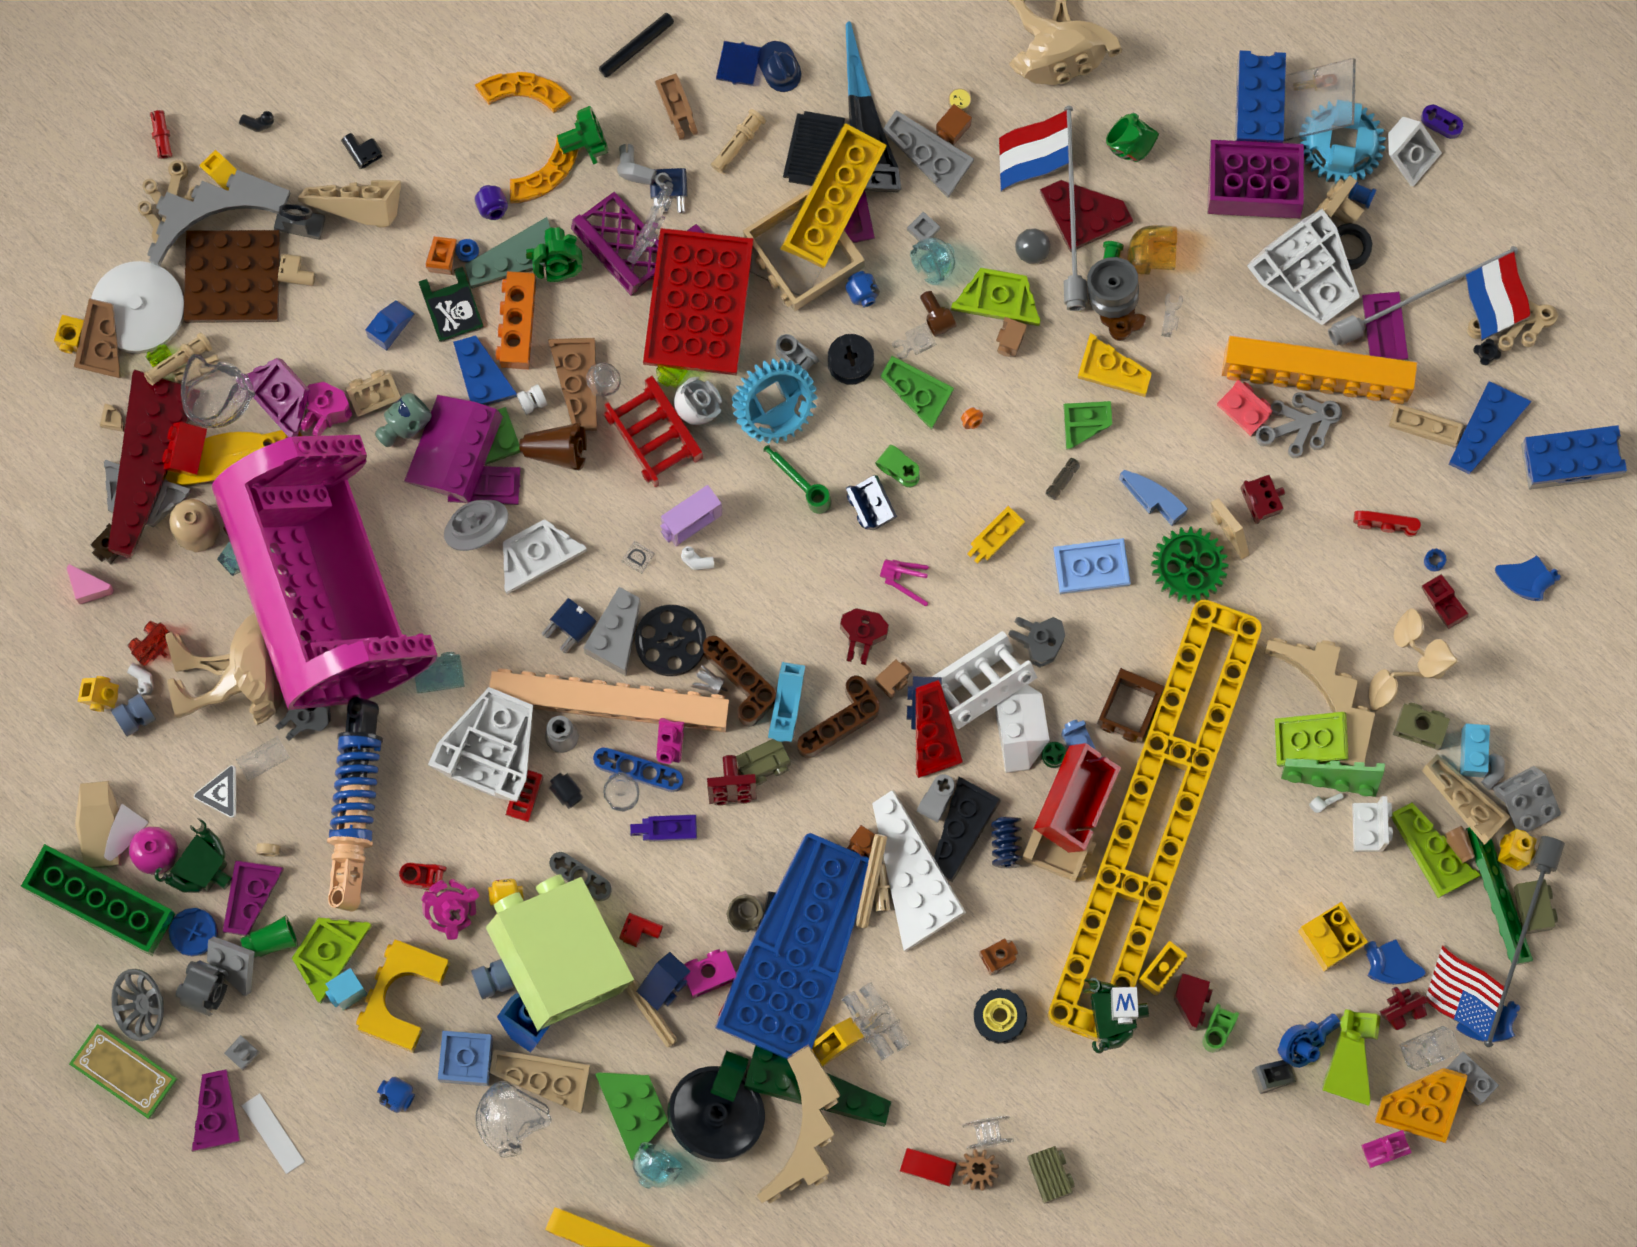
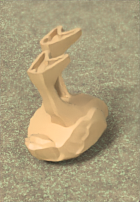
(1061, 46)
(243, 670)

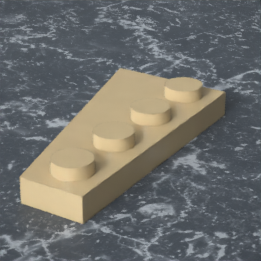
(1469, 802)
(549, 1078)

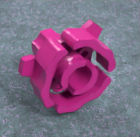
(449, 922)

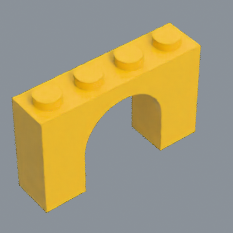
(400, 962)

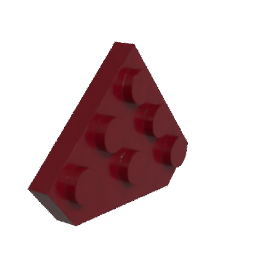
(1094, 213)

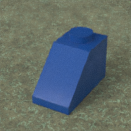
(388, 324)

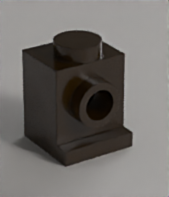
(100, 552)

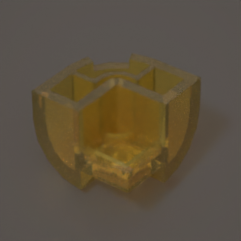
(1153, 248)

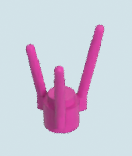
(893, 570)

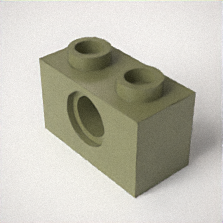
(1407, 727)

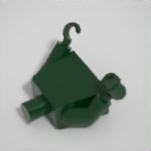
(199, 864)
(1109, 1032)

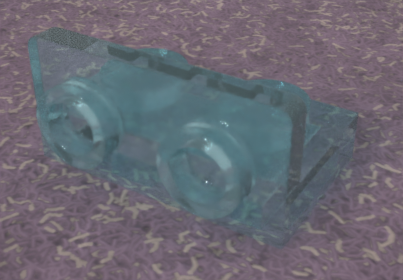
(442, 674)

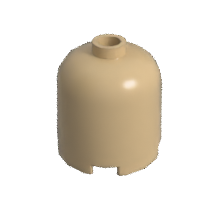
(194, 525)

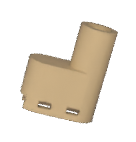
(290, 271)

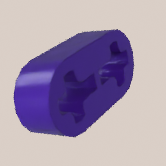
(1438, 123)

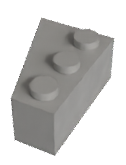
(615, 632)

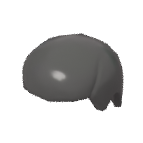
(1032, 246)

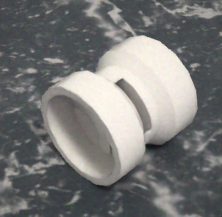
(527, 402)

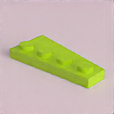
(1431, 851)

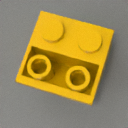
(1332, 936)

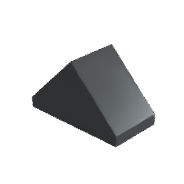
(1273, 1076)

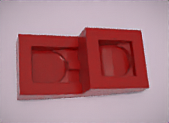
(928, 1167)

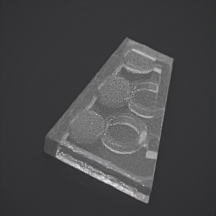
(655, 220)

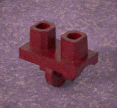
(1402, 1003)

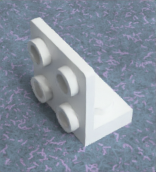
(1371, 826)

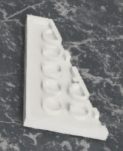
(917, 885)

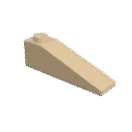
(365, 204)

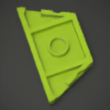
(998, 296)
(328, 951)

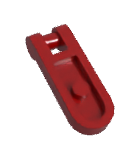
(1387, 522)

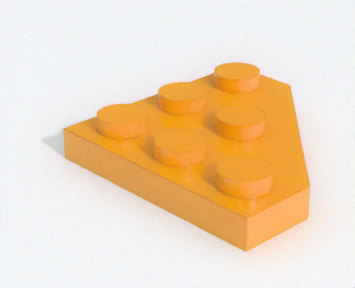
(1425, 1105)

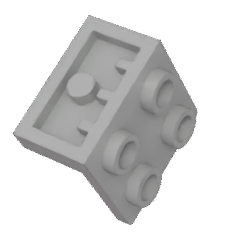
(1528, 799)

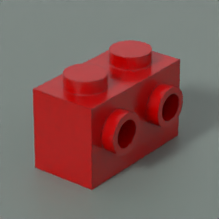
(184, 448)

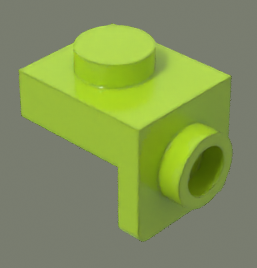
(1363, 1023)

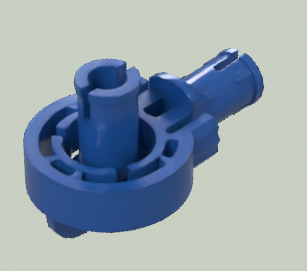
(1306, 1041)

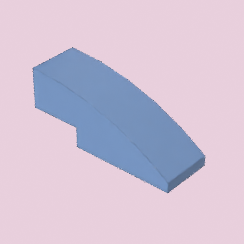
(1154, 496)

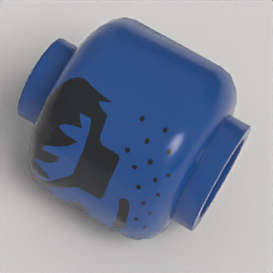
(862, 289)
(395, 1094)

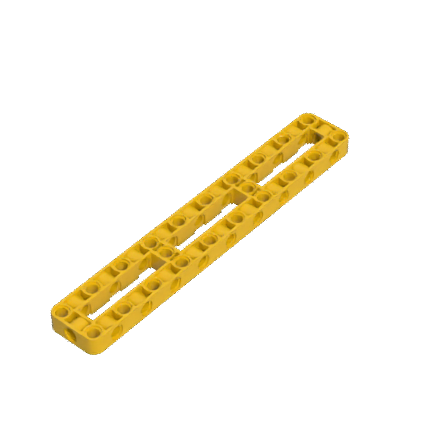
(1231, 623)

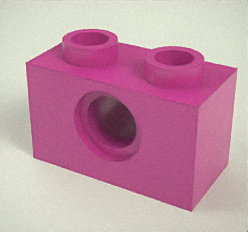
(724, 973)

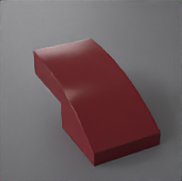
(1444, 601)

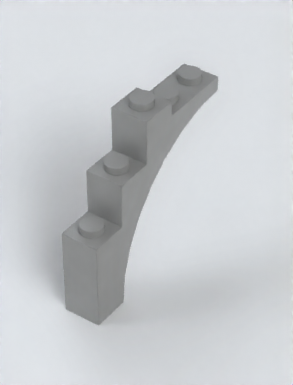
(181, 214)

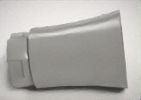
(563, 741)

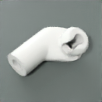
(692, 560)
(145, 679)

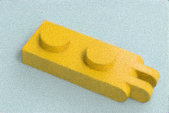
(996, 534)

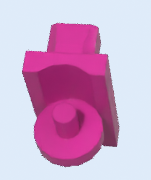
(669, 741)
(1386, 1149)

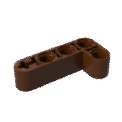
(736, 675)
(835, 721)

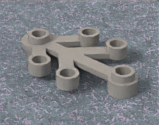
(1301, 422)

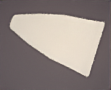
(122, 831)

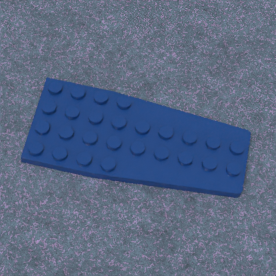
(797, 950)

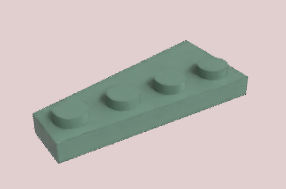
(507, 256)

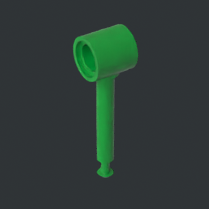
(810, 490)

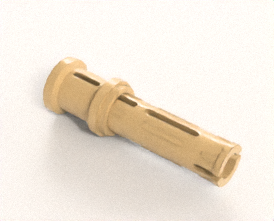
(744, 133)
(173, 362)

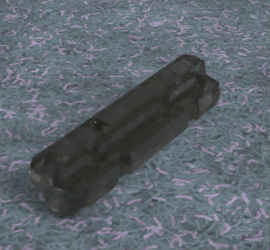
(1062, 478)

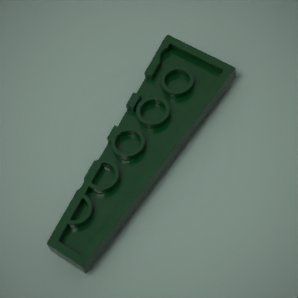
(774, 1077)

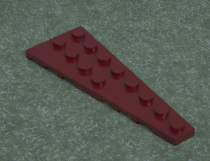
(141, 471)

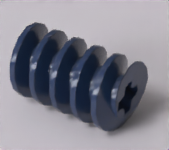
(1005, 842)

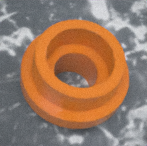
(972, 418)

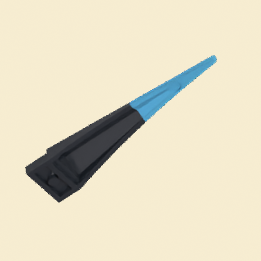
(865, 119)

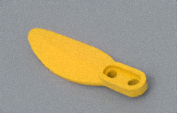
(223, 451)

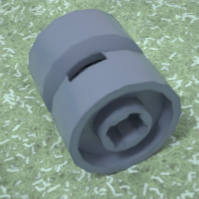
(133, 715)
(492, 979)

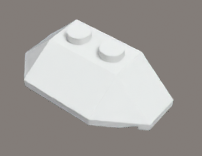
(1022, 728)

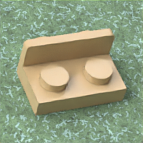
(372, 392)

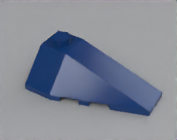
(519, 1024)

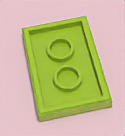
(1312, 738)

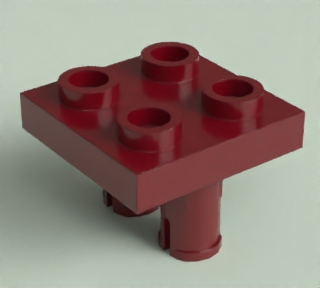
(731, 786)

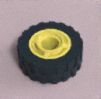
(1000, 1031)

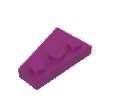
(248, 894)
(216, 1113)

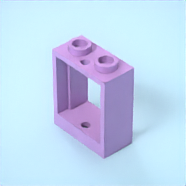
(690, 516)

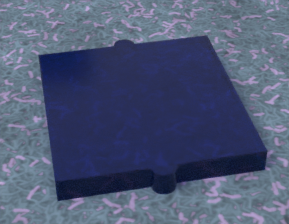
(738, 63)

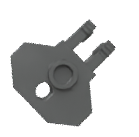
(1037, 641)
(306, 718)

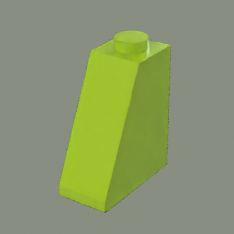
(1348, 1069)

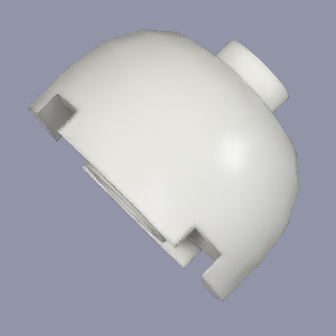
(697, 401)

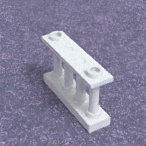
(980, 661)

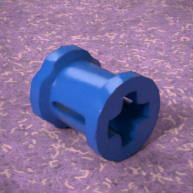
(1362, 194)

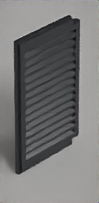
(810, 146)

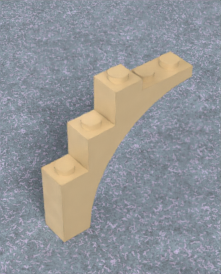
(1337, 690)
(805, 1161)

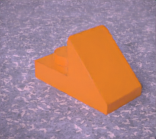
(441, 255)

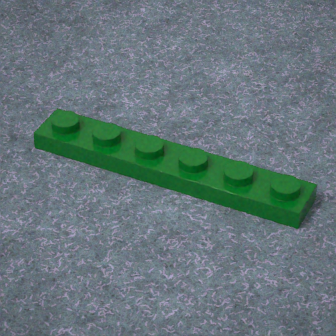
(1500, 897)

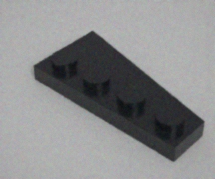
(965, 822)

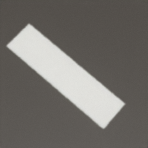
(273, 1133)

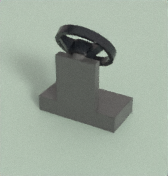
(299, 221)

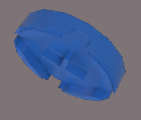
(191, 931)

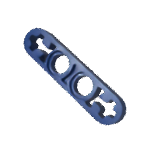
(639, 766)

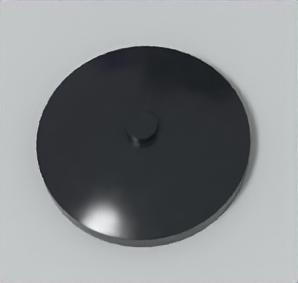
(711, 1124)

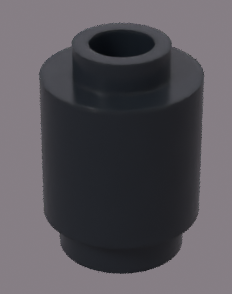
(566, 790)

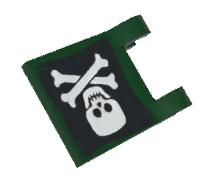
(452, 307)

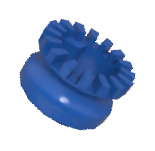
(1440, 565)

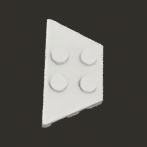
(536, 553)

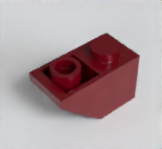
(1190, 999)

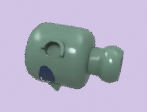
(404, 419)

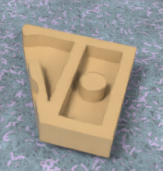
(1230, 527)

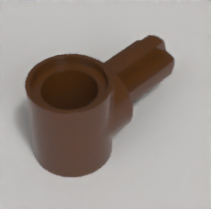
(938, 318)

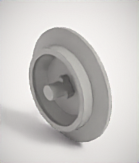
(475, 524)

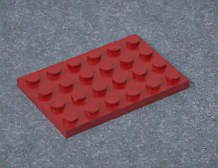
(698, 301)

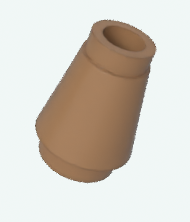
(1460, 843)

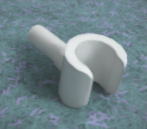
(1318, 804)

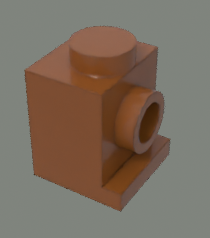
(862, 842)
(994, 963)

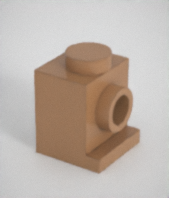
(1010, 337)
(893, 678)

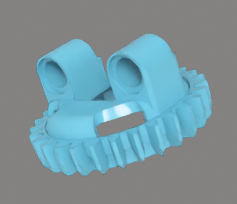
(1340, 158)
(791, 382)

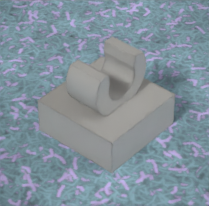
(923, 227)
(241, 1052)

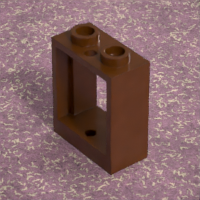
(1140, 684)

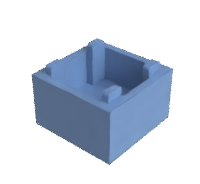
(465, 1058)

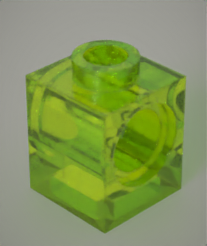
(670, 376)

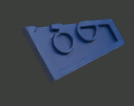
(481, 374)

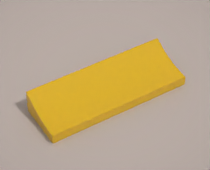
(833, 196)

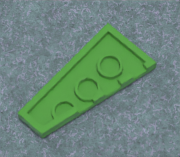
(1333, 775)

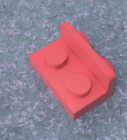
(1245, 407)

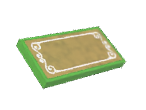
(123, 1071)

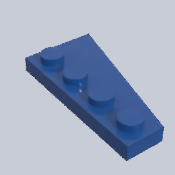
(1490, 420)

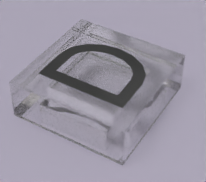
(638, 557)

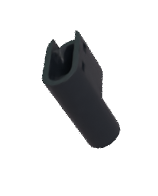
(362, 152)

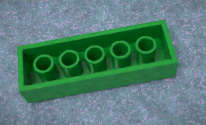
(98, 900)

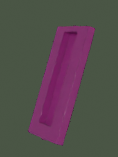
(860, 225)
(1387, 333)
(497, 484)

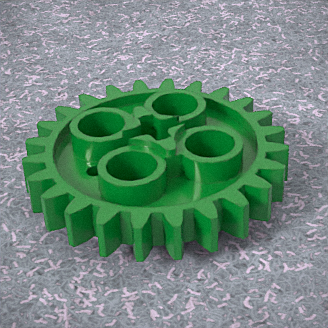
(1201, 547)

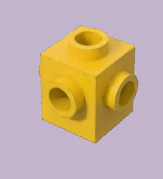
(98, 693)
(1517, 849)

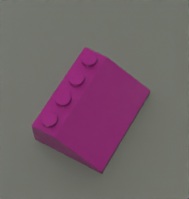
(1256, 179)
(454, 447)

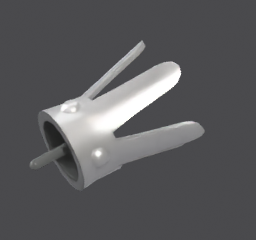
(715, 683)

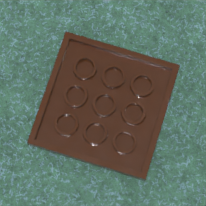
(231, 276)

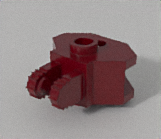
(863, 634)

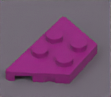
(280, 394)

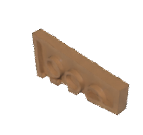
(572, 362)

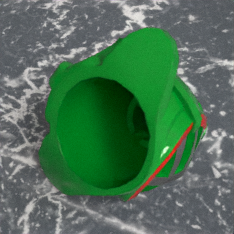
(1131, 138)

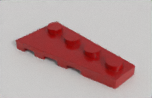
(935, 734)

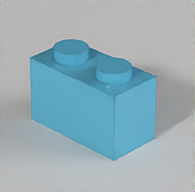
(1474, 750)
(345, 990)

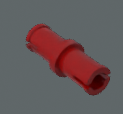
(160, 134)

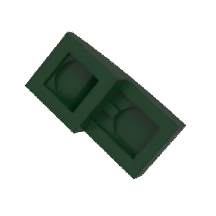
(729, 1076)

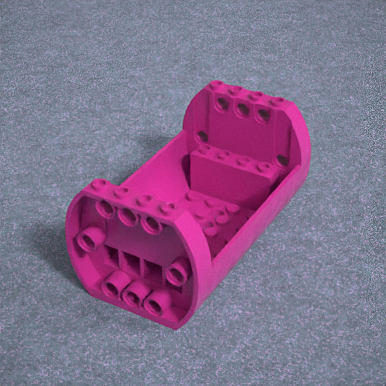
(304, 509)

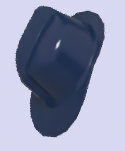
(779, 66)

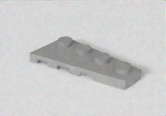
(931, 154)

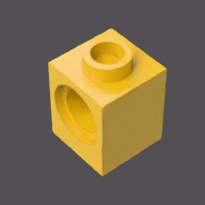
(66, 325)

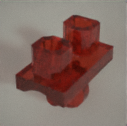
(151, 645)

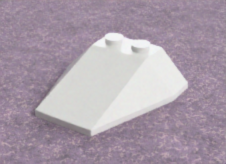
(1308, 268)
(488, 746)

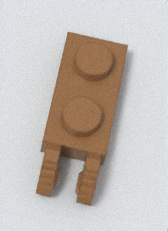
(676, 103)

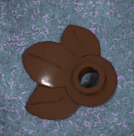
(1130, 323)

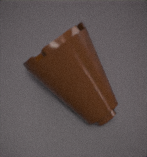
(556, 446)

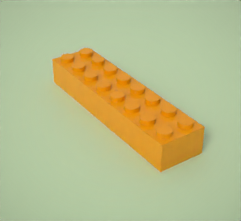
(1319, 369)

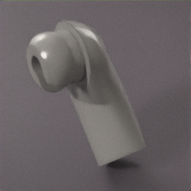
(1497, 771)

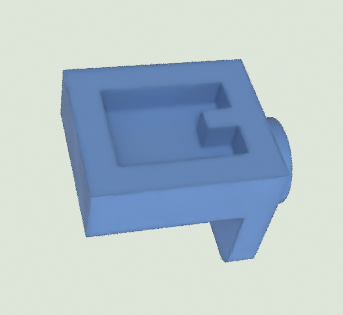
(1076, 733)

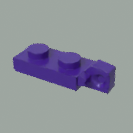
(666, 828)

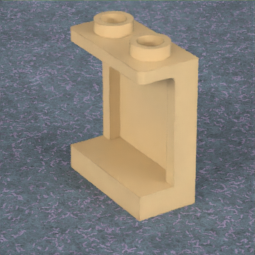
(1054, 859)

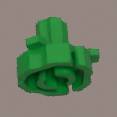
(586, 134)
(557, 255)

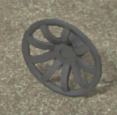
(144, 1003)

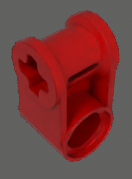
(424, 877)

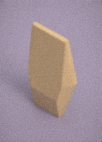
(94, 820)

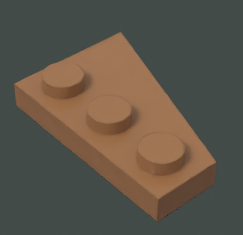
(98, 340)

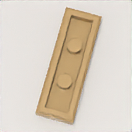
(1426, 425)

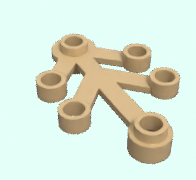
(174, 184)
(1535, 317)

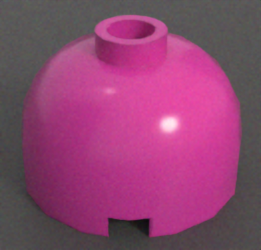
(153, 849)

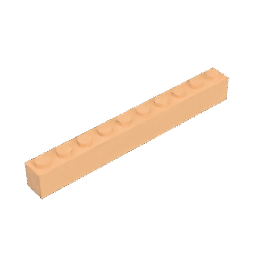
(613, 702)

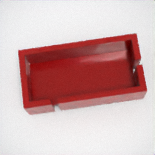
(1077, 797)

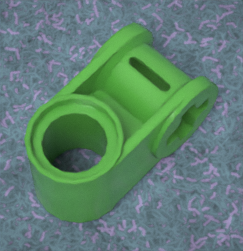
(895, 464)
(1220, 1024)

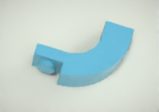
(787, 702)

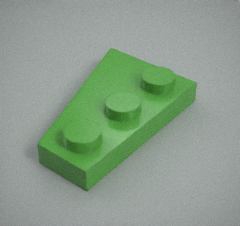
(918, 390)

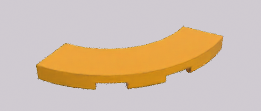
(523, 85)
(544, 180)

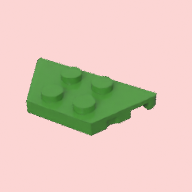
(633, 1107)

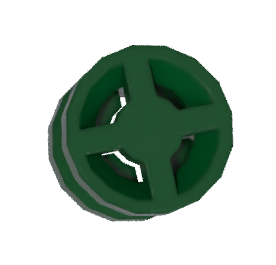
(1053, 749)

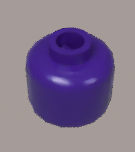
(491, 202)

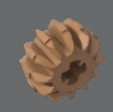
(978, 1161)

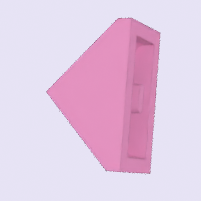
(86, 586)

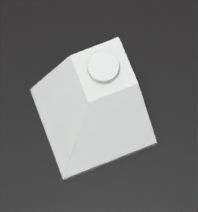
(1412, 149)

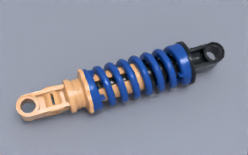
(353, 787)

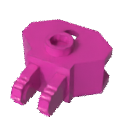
(325, 408)

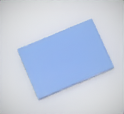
(1091, 566)

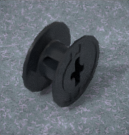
(861, 353)

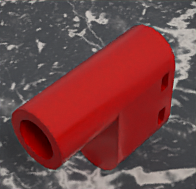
(637, 927)

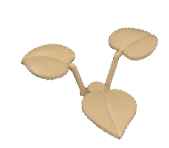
(1434, 663)

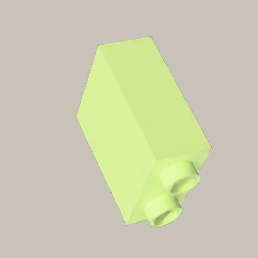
(558, 950)

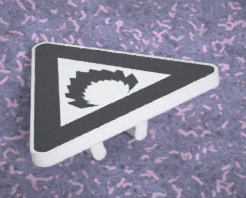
(220, 792)

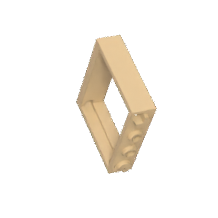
(786, 210)

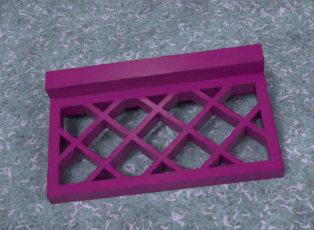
(604, 250)

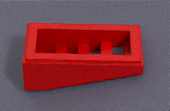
(532, 798)

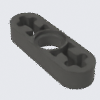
(579, 866)

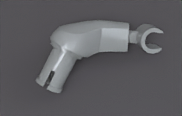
(636, 173)

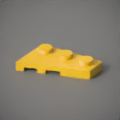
(1111, 369)

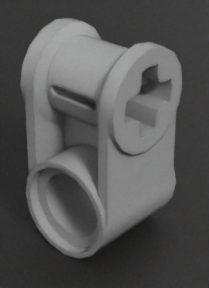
(798, 354)
(935, 801)

